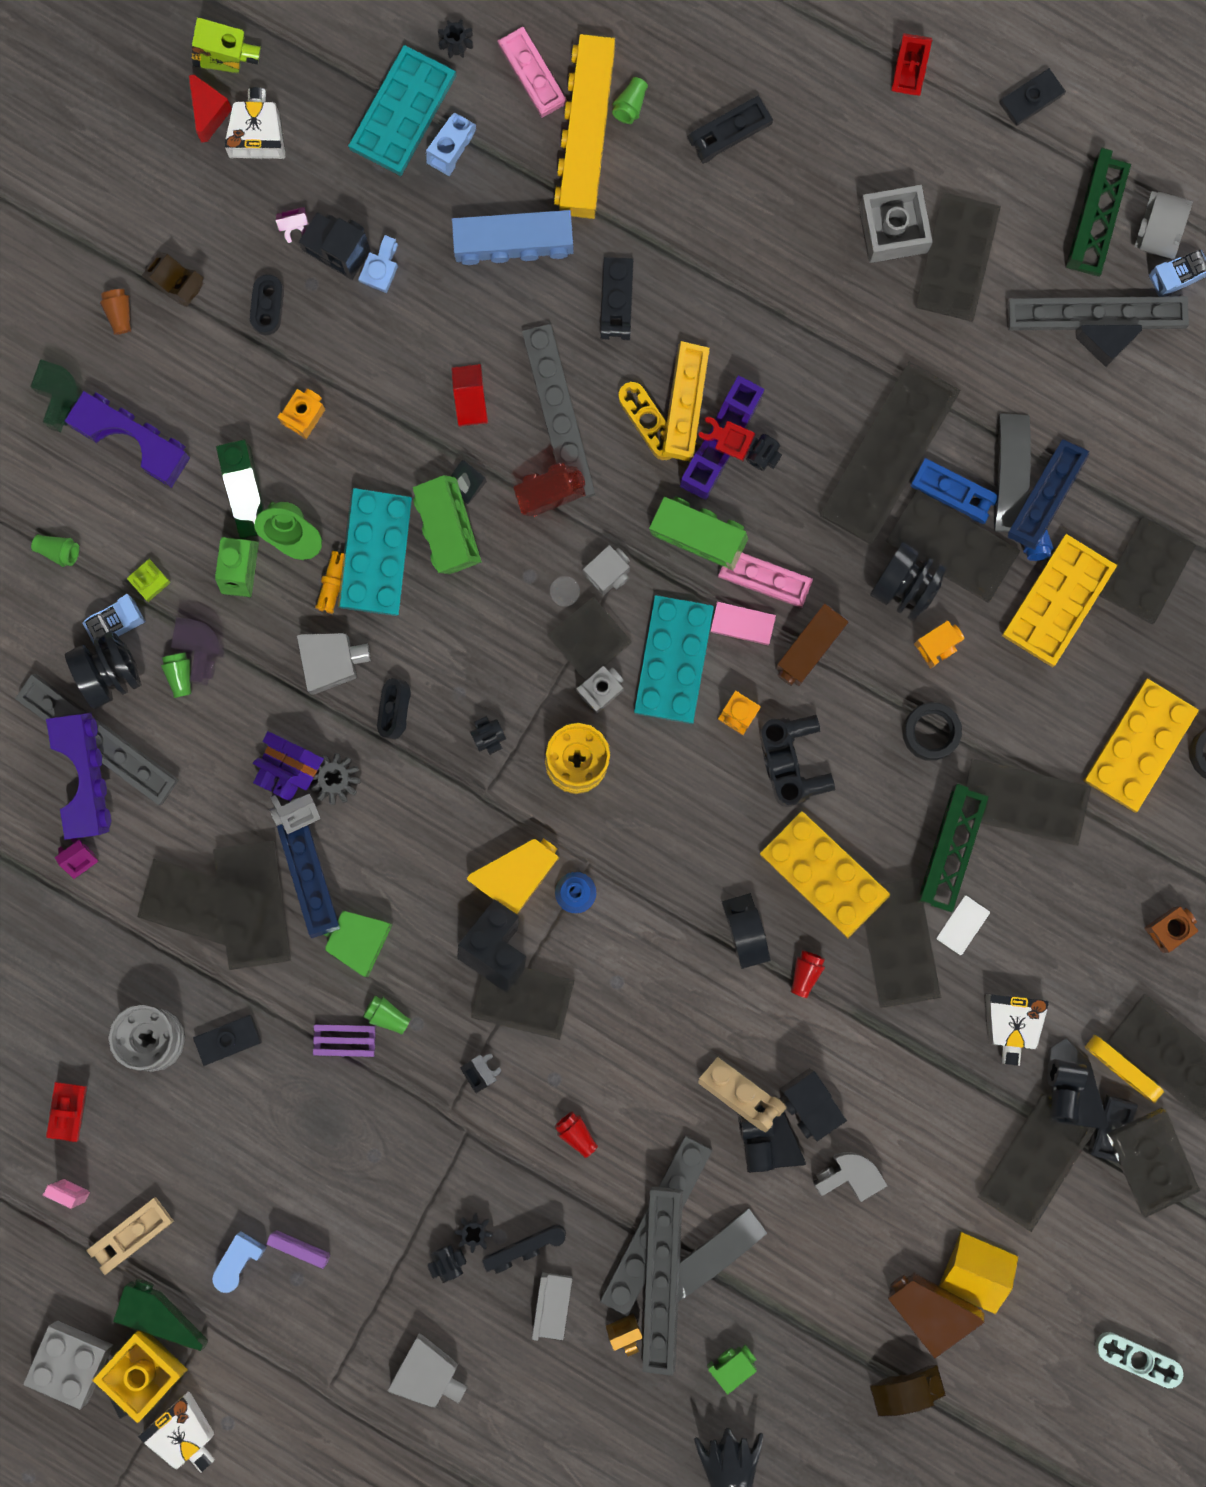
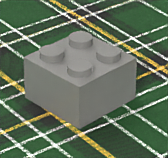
(895, 223)
(67, 1364)

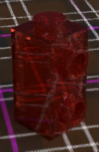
(549, 490)

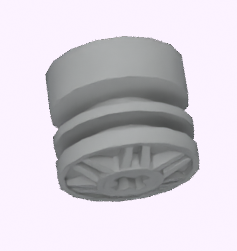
(129, 1040)

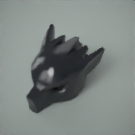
(730, 1462)

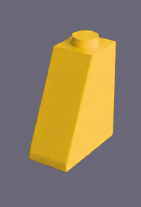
(516, 874)

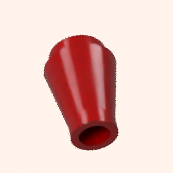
(807, 971)
(575, 1133)

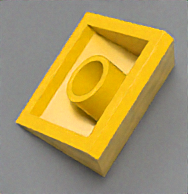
(979, 1273)

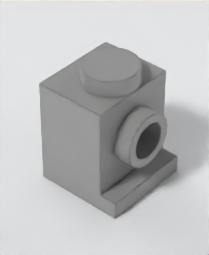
(598, 700)

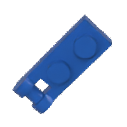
(954, 490)

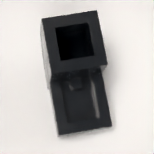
(746, 930)

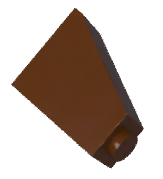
(811, 646)
(933, 1312)

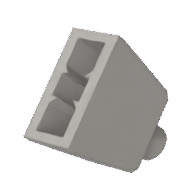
(329, 660)
(427, 1375)

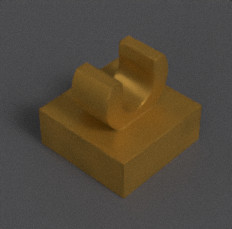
(625, 1334)

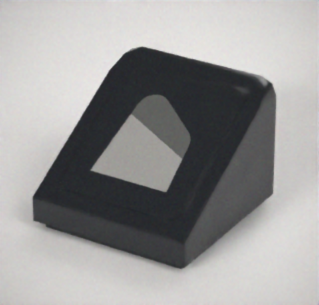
(469, 481)

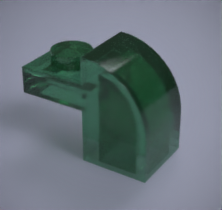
(62, 388)

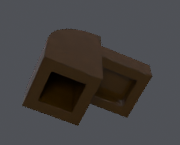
(173, 279)
(908, 1392)

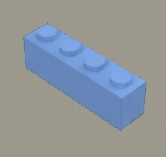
(512, 237)

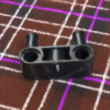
(783, 764)

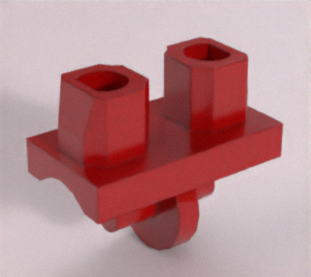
(66, 1111)

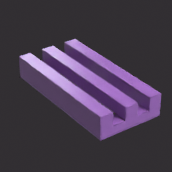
(317, 1040)
(298, 1249)

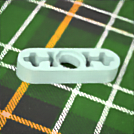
(1163, 1361)

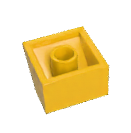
(140, 1375)

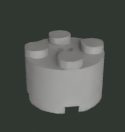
(1163, 224)

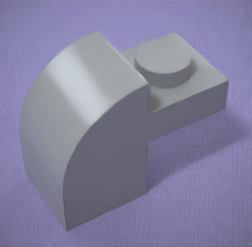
(854, 1169)

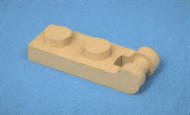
(741, 1094)
(131, 1235)

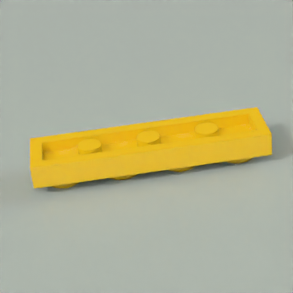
(685, 401)

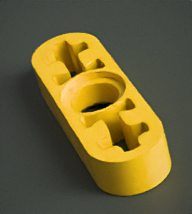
(629, 407)
(1124, 1069)

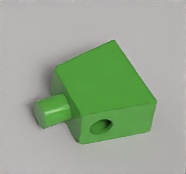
(236, 565)
(358, 941)

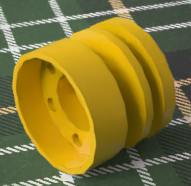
(586, 743)

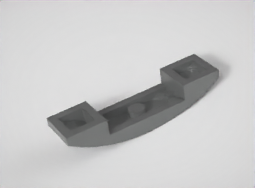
(1013, 469)
(719, 1252)

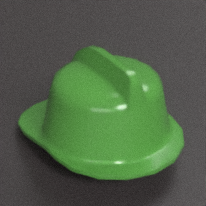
(288, 531)

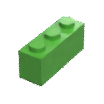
(446, 525)
(699, 532)

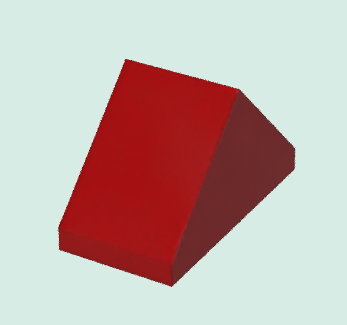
(911, 64)
(209, 108)
(469, 395)

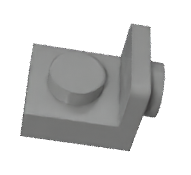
(294, 814)

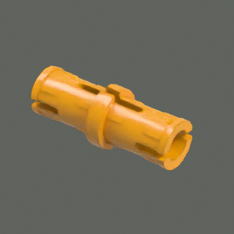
(331, 584)

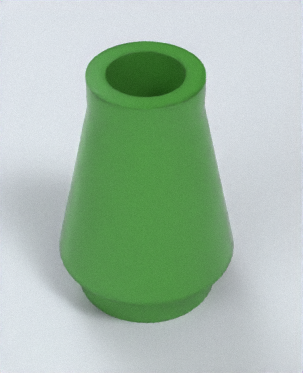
(629, 103)
(57, 549)
(177, 673)
(385, 1015)

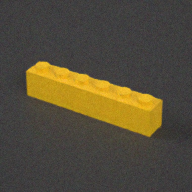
(586, 125)

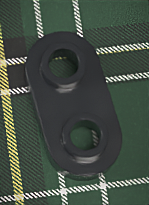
(266, 306)
(393, 708)

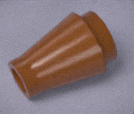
(116, 307)

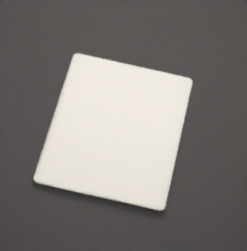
(963, 925)

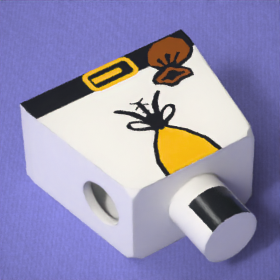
(255, 128)
(1014, 1024)
(181, 1435)

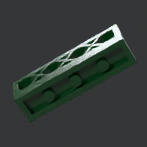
(1090, 209)
(942, 846)

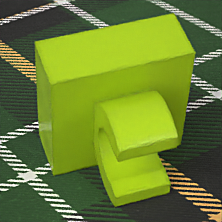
(148, 580)

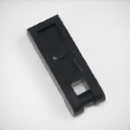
(730, 128)
(617, 297)
(525, 1248)

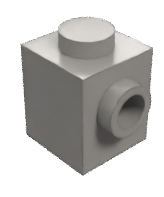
(608, 570)

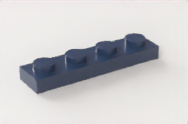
(1048, 494)
(309, 881)

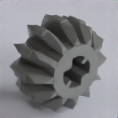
(335, 789)

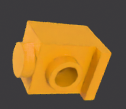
(302, 422)
(939, 643)
(739, 713)

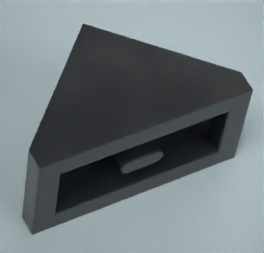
(1107, 340)

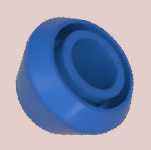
(568, 900)

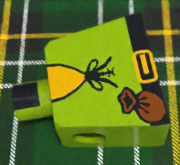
(221, 47)

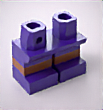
(288, 762)

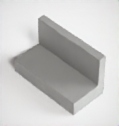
(552, 1306)

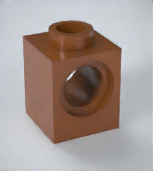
(1159, 929)

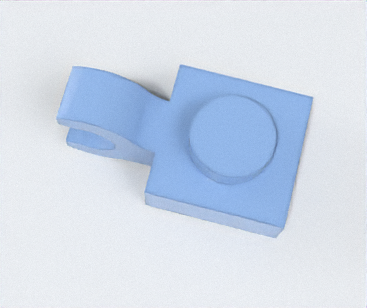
(379, 269)

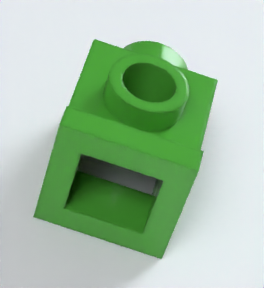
(733, 1367)

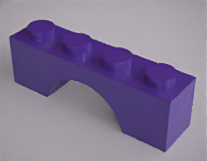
(97, 420)
(708, 462)
(76, 739)

